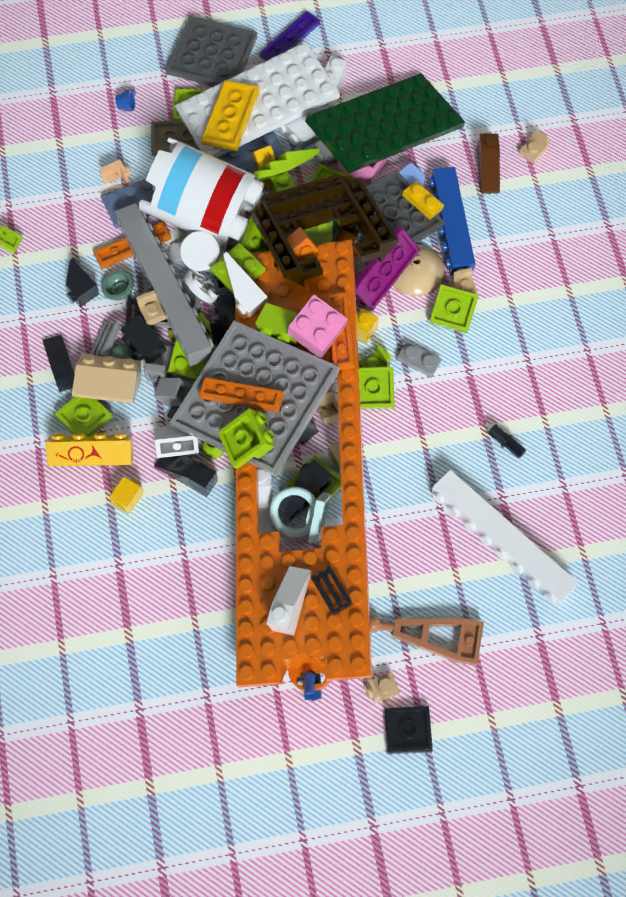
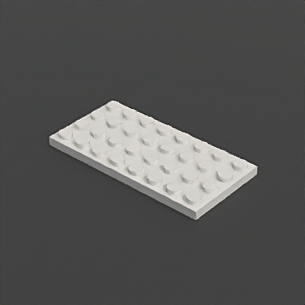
(289, 89)

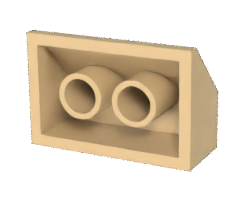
(106, 378)

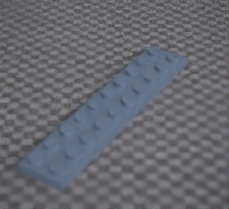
(143, 189)

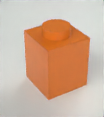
(302, 244)

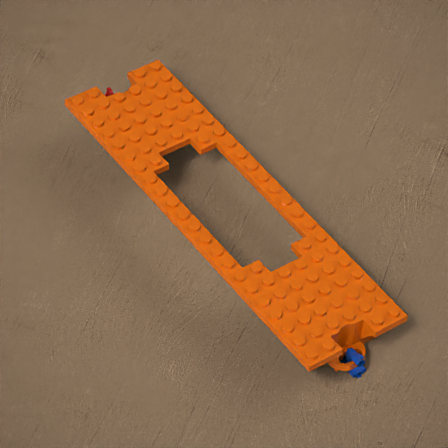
(322, 642)

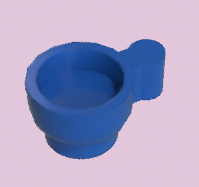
(126, 100)

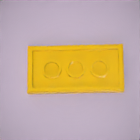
(230, 115)

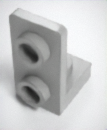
(159, 367)

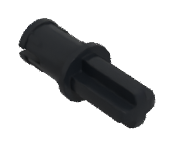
(507, 441)

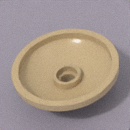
(421, 277)

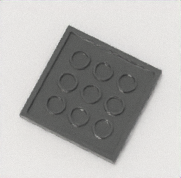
(210, 51)
(398, 210)

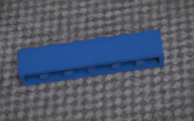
(455, 230)

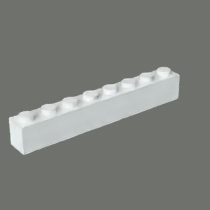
(504, 538)

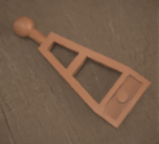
(468, 643)

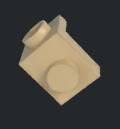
(328, 408)

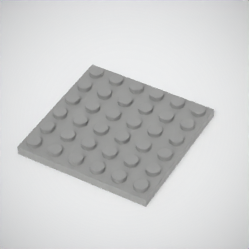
(264, 362)

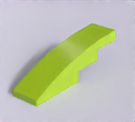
(285, 163)

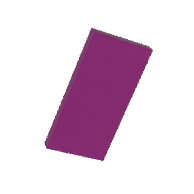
(379, 277)

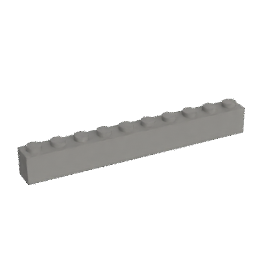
(162, 280)

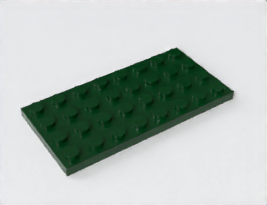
(384, 122)

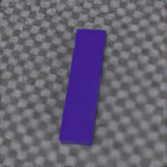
(291, 36)

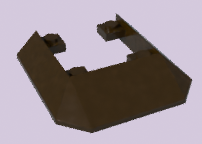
(316, 204)

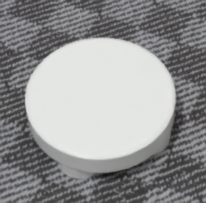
(200, 251)
(201, 286)

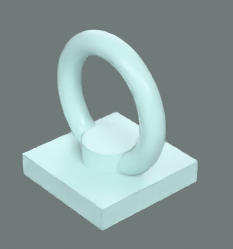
(315, 518)

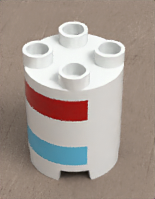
(201, 193)

